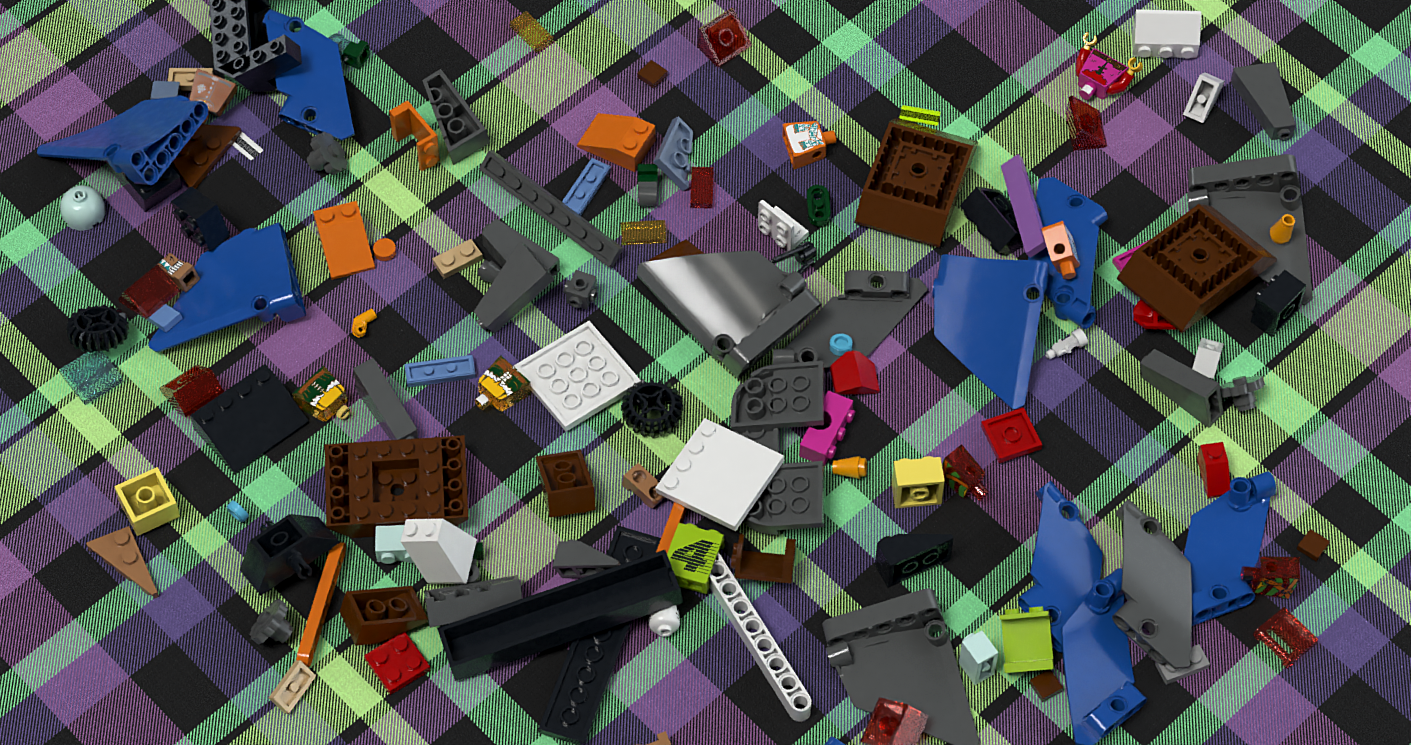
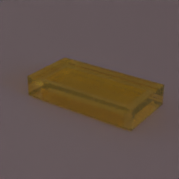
(531, 31)
(643, 232)

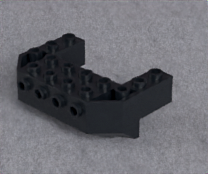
(238, 50)

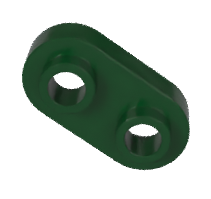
(818, 207)

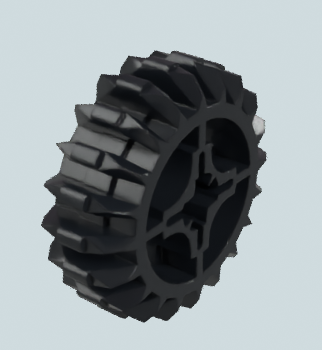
(97, 328)
(653, 415)

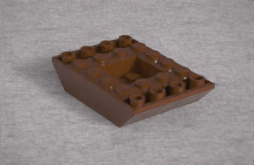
(909, 202)
(1187, 287)
(365, 474)

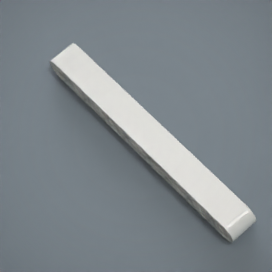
(758, 640)

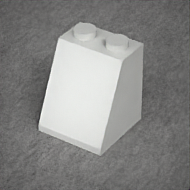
(439, 550)

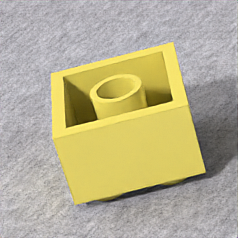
(917, 482)
(147, 501)

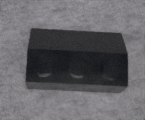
(994, 219)

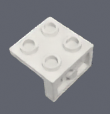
(780, 226)

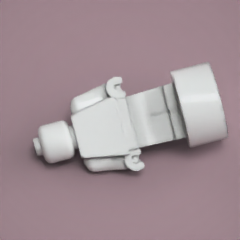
(1077, 339)

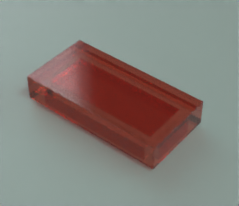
(702, 187)

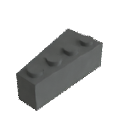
(457, 122)

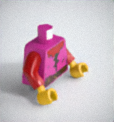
(1102, 74)

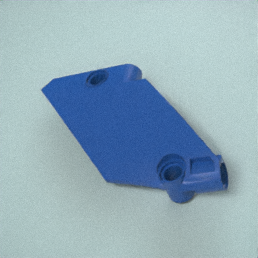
(316, 84)
(1082, 218)
(1224, 540)
(1063, 561)
(1098, 664)

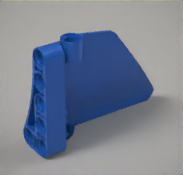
(138, 140)
(235, 286)
(990, 320)

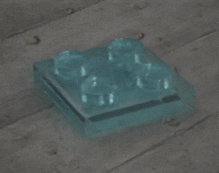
(91, 376)

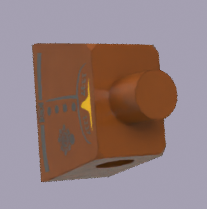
(213, 91)

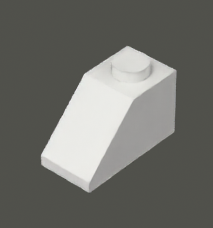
(1203, 97)
(1207, 357)

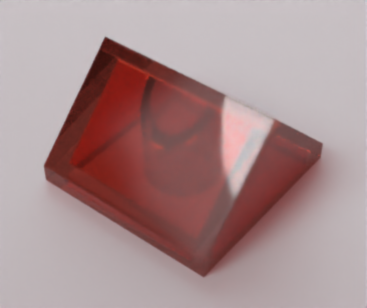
(723, 38)
(1084, 125)
(149, 292)

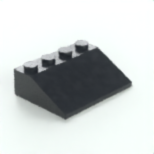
(249, 419)

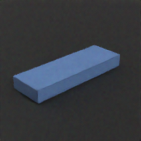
(586, 185)
(440, 371)

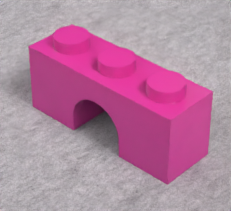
(820, 444)

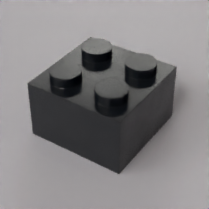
(200, 219)
(1277, 303)

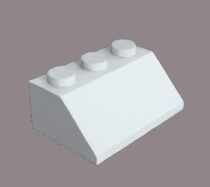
(1166, 33)

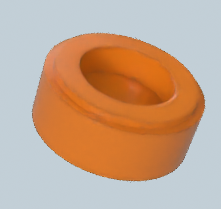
(384, 249)

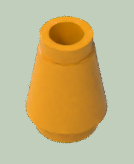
(1282, 229)
(851, 467)

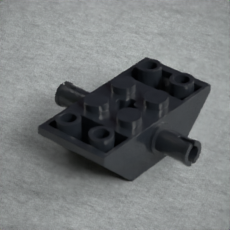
(285, 550)

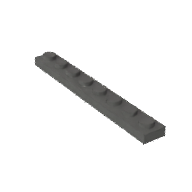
(551, 208)

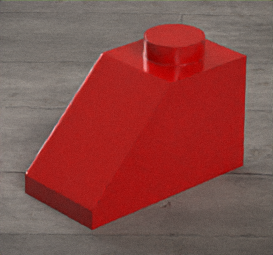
(1214, 469)

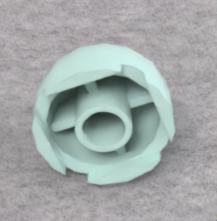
(82, 207)

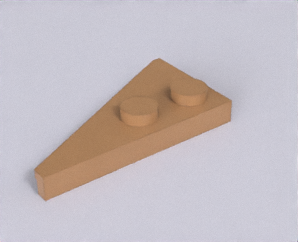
(122, 553)

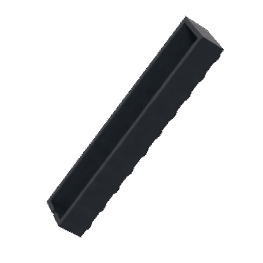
(560, 615)

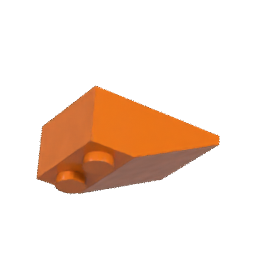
(619, 139)
(343, 240)

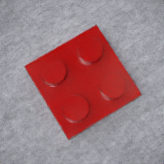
(1011, 435)
(397, 663)

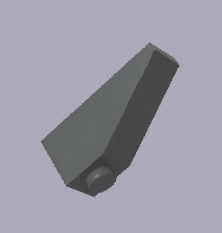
(580, 560)

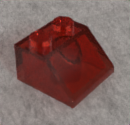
(192, 390)
(894, 724)

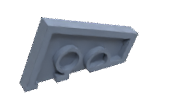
(674, 151)

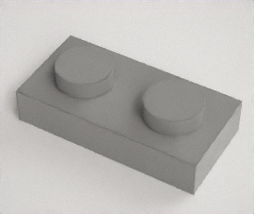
(1198, 663)

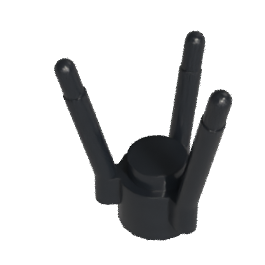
(802, 253)

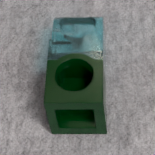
(351, 52)

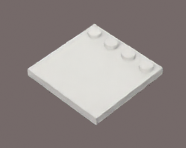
(577, 375)
(720, 474)

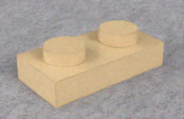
(185, 76)
(457, 258)
(292, 686)

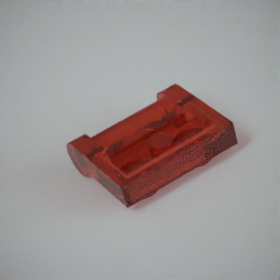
(1291, 632)

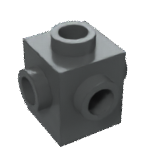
(581, 290)

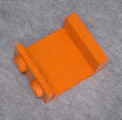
(407, 121)

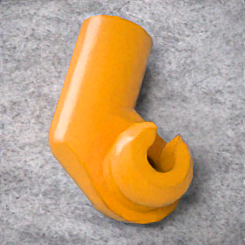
(360, 322)

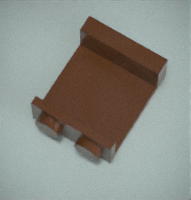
(763, 565)

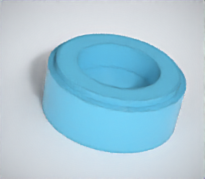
(840, 344)
(237, 511)

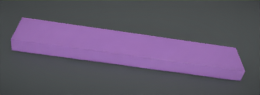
(1024, 205)

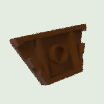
(204, 152)

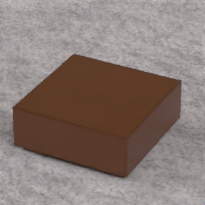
(652, 74)
(1313, 545)
(1046, 685)

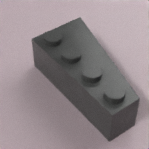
(465, 600)

